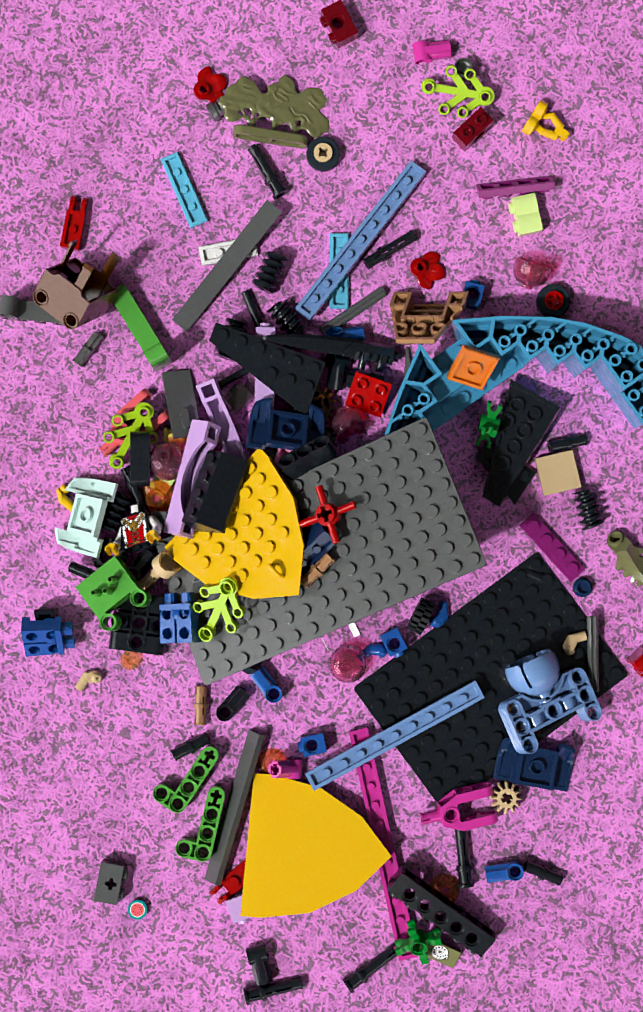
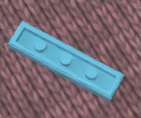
(184, 190)
(339, 297)

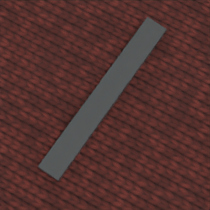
(227, 265)
(234, 807)

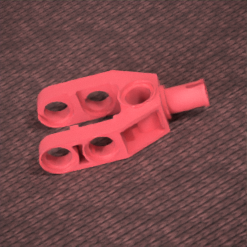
(107, 448)

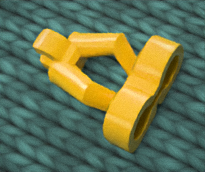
(538, 114)

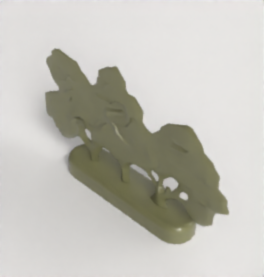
(281, 106)

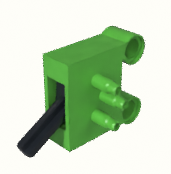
(108, 589)

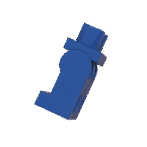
(179, 621)
(46, 636)

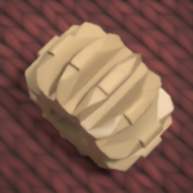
(509, 791)

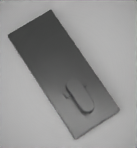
(180, 401)

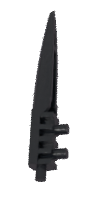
(346, 347)

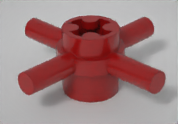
(320, 516)

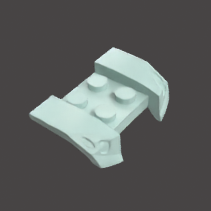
(86, 515)

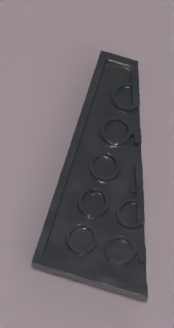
(279, 368)
(519, 433)

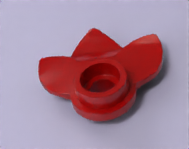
(212, 83)
(430, 271)

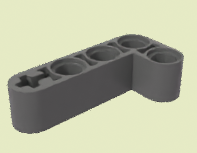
(24, 310)

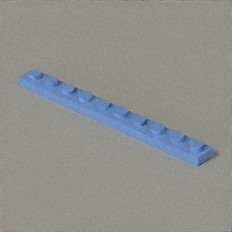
(360, 240)
(394, 735)

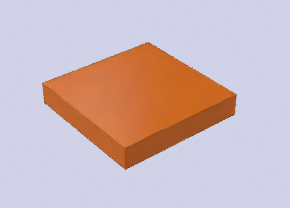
(472, 367)

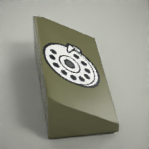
(444, 954)

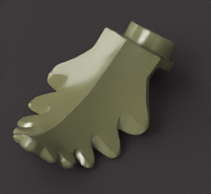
(627, 557)

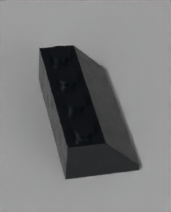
(215, 492)

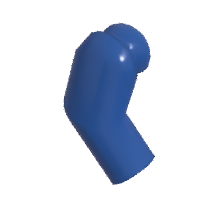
(440, 618)
(375, 649)

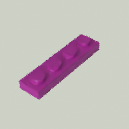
(521, 186)
(551, 547)

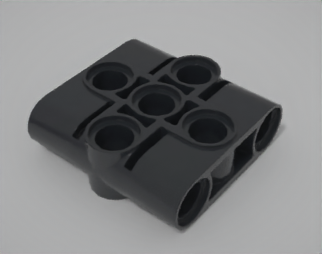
(124, 640)

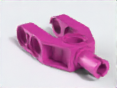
(458, 796)

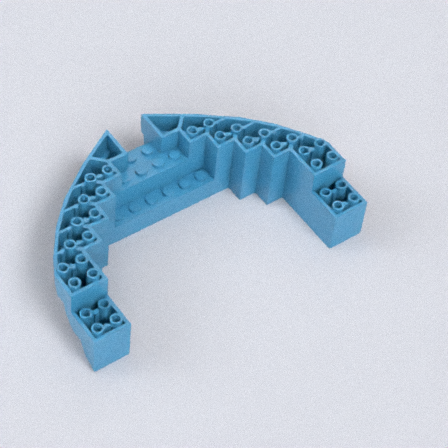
(518, 342)

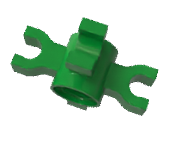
(489, 424)
(418, 942)

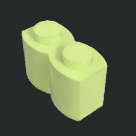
(525, 214)

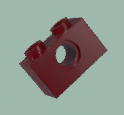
(337, 13)
(472, 129)

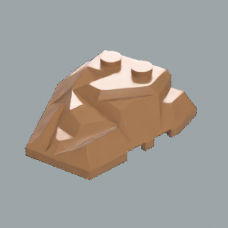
(424, 322)

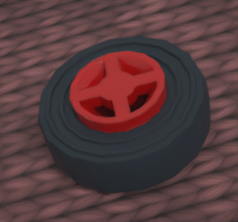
(557, 296)

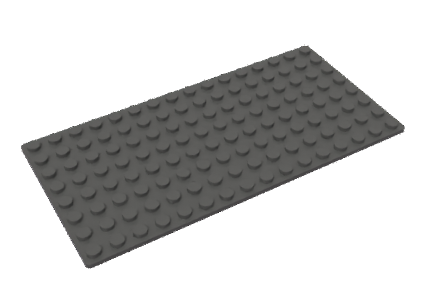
(392, 547)

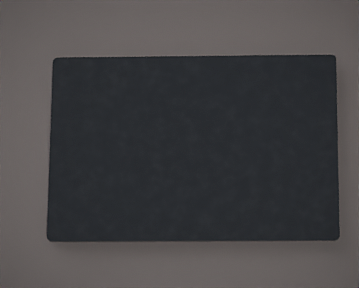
(477, 644)

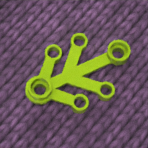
(460, 91)
(139, 418)
(220, 606)

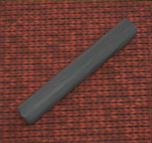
(355, 309)
(593, 652)

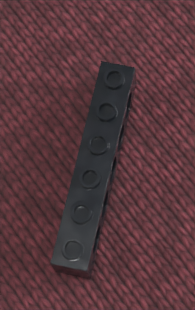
(405, 879)

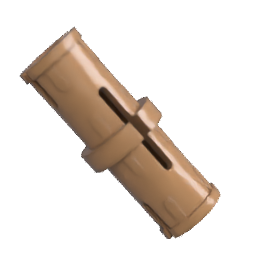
(317, 570)
(200, 705)

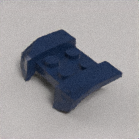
(283, 428)
(540, 769)

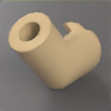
(572, 640)
(88, 677)

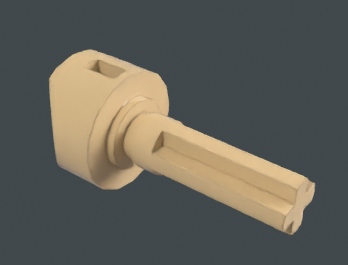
(163, 567)

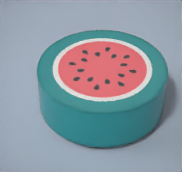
(137, 909)

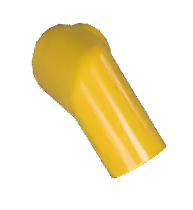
(63, 498)

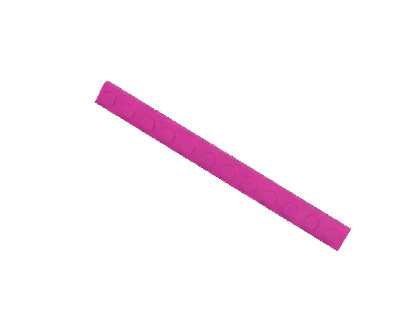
(380, 826)

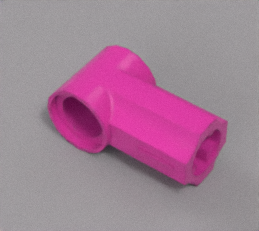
(427, 51)
(286, 768)

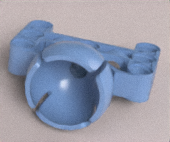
(538, 684)

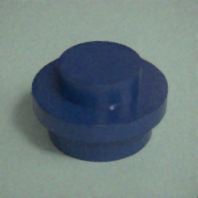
(582, 587)

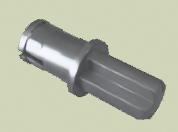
(87, 349)

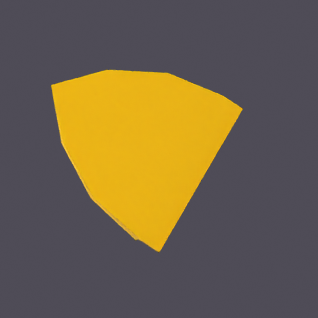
(261, 541)
(303, 849)

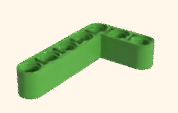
(141, 329)

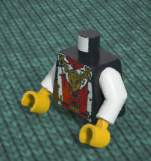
(136, 532)

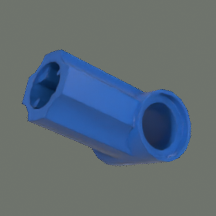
(352, 332)
(265, 683)
(500, 871)

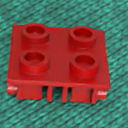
(368, 394)

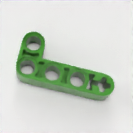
(192, 777)
(206, 822)

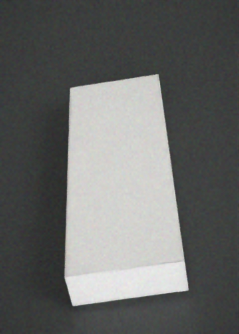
(212, 253)

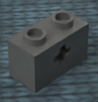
(106, 893)

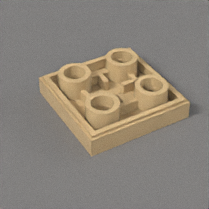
(557, 473)

